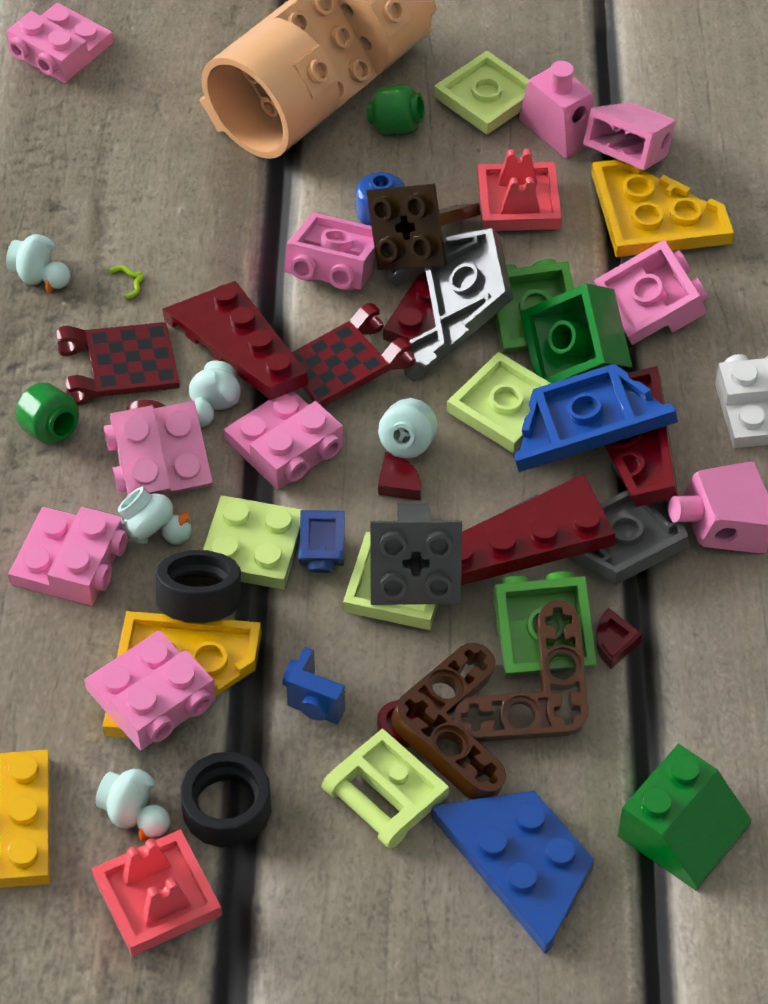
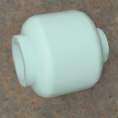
(408, 428)

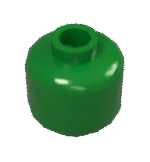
(396, 110)
(47, 413)

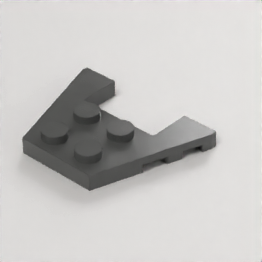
(461, 294)
(641, 538)

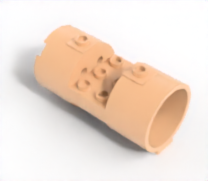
(305, 66)

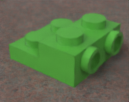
(529, 287)
(516, 614)

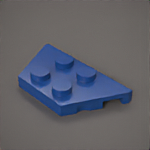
(587, 415)
(521, 856)

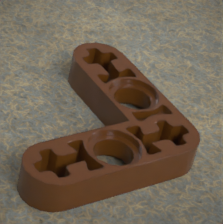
(542, 703)
(437, 712)

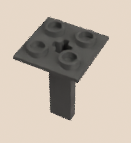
(415, 558)

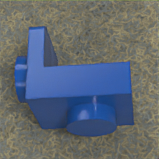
(322, 540)
(313, 694)

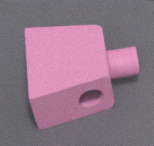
(558, 108)
(641, 134)
(725, 508)

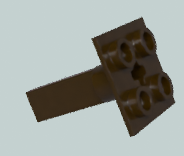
(409, 225)

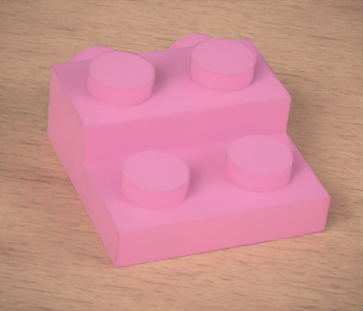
(58, 41)
(331, 252)
(655, 292)
(285, 438)
(158, 449)
(70, 554)
(152, 689)

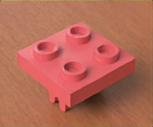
(519, 194)
(156, 892)

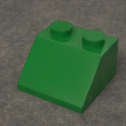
(575, 333)
(684, 817)

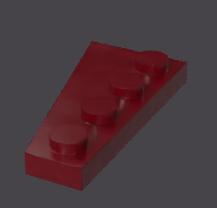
(241, 336)
(537, 532)

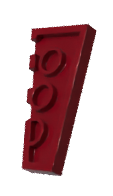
(647, 458)

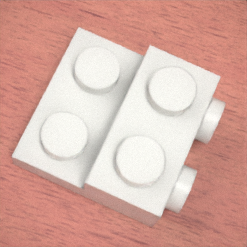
(744, 399)

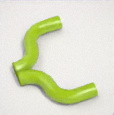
(138, 275)

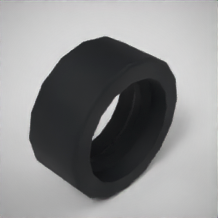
(198, 604)
(224, 767)

